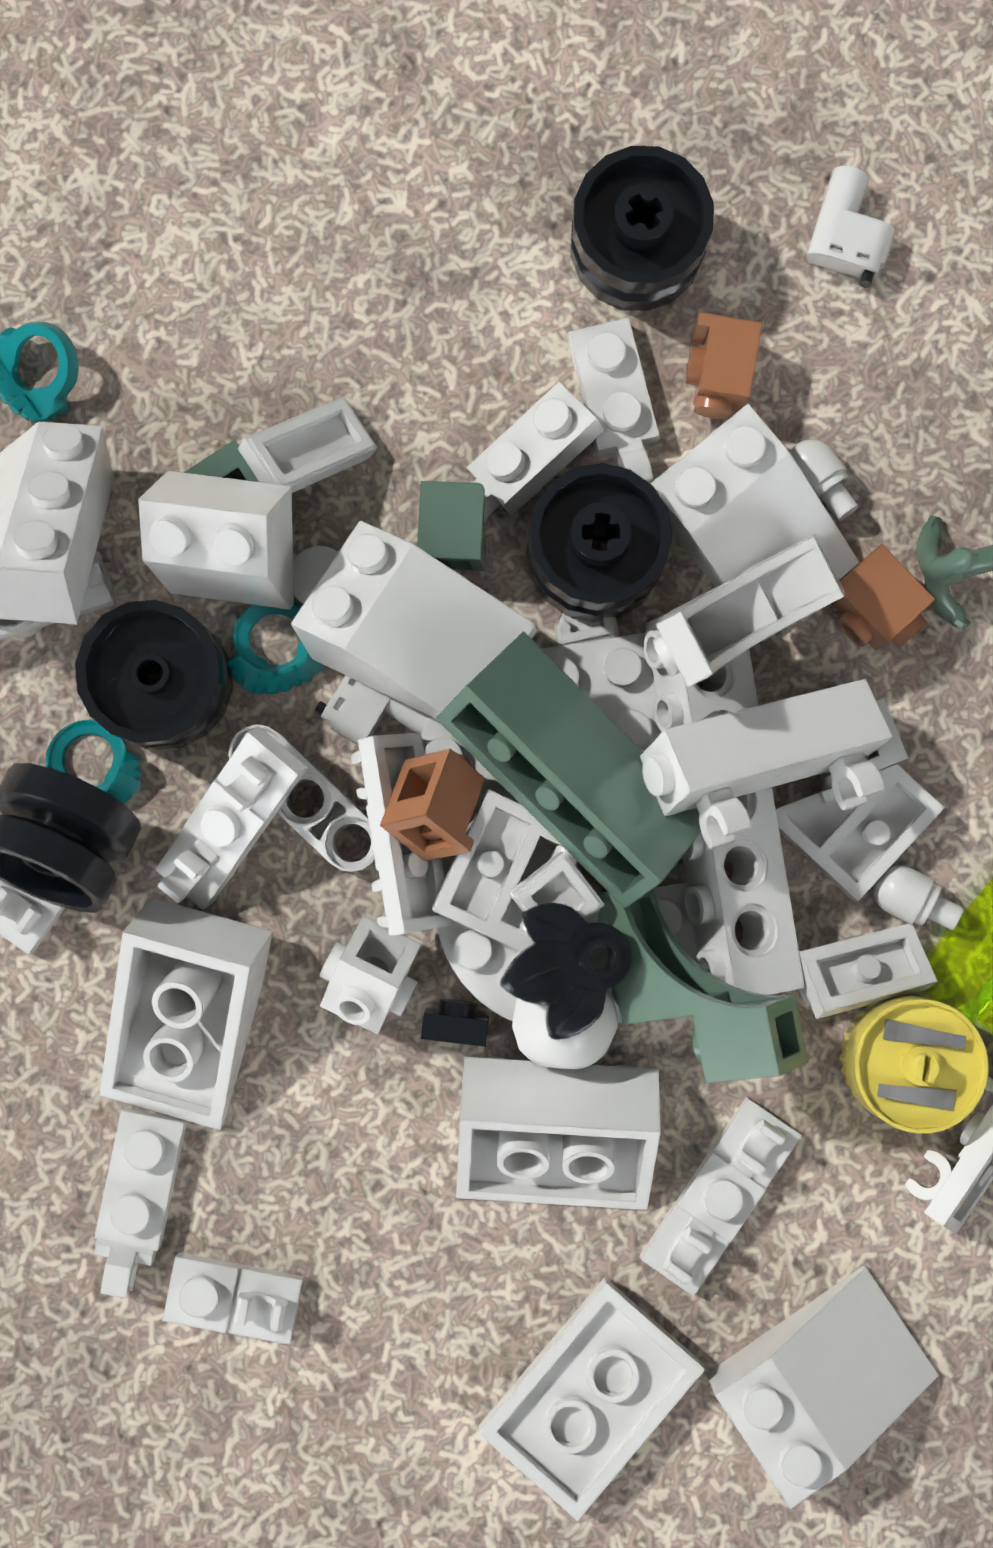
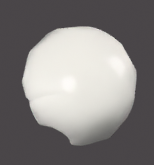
(568, 1053)

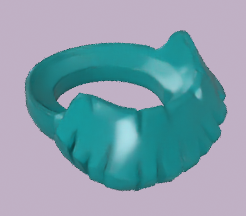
(44, 402)
(254, 672)
(124, 774)

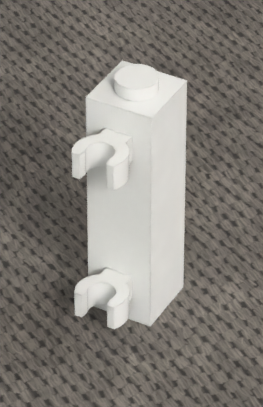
(763, 748)

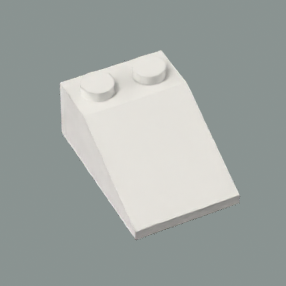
(745, 501)
(403, 621)
(182, 1011)
(823, 1385)

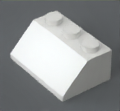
(51, 519)
(558, 1133)

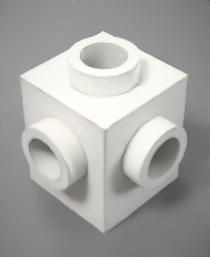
(369, 976)

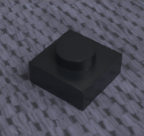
(455, 1023)

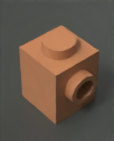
(881, 602)

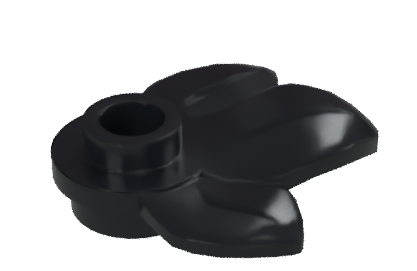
(558, 969)

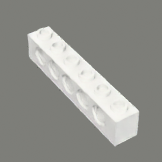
(758, 890)

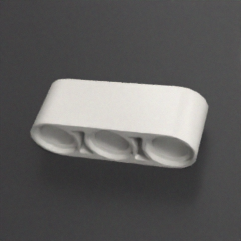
(335, 815)

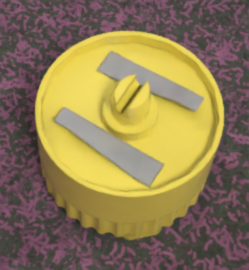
(914, 1063)

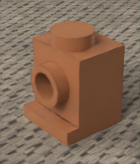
(723, 365)
(434, 804)

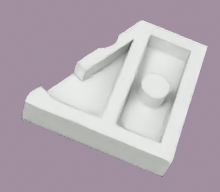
(864, 841)

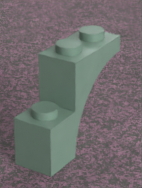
(735, 1029)

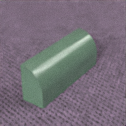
(569, 769)

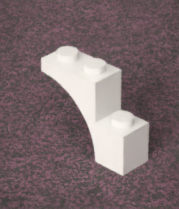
(746, 610)

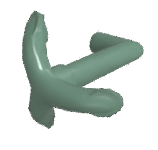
(948, 569)

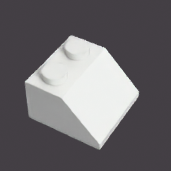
(220, 538)

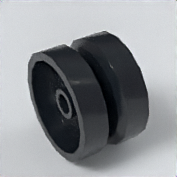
(640, 227)
(604, 506)
(137, 642)
(61, 837)

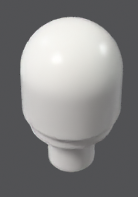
(825, 475)
(914, 898)

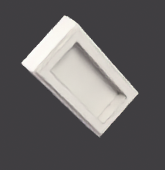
(308, 446)

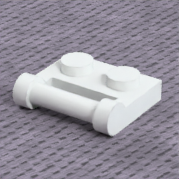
(481, 879)

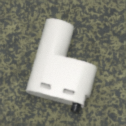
(845, 238)
(358, 710)

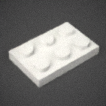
(591, 1398)

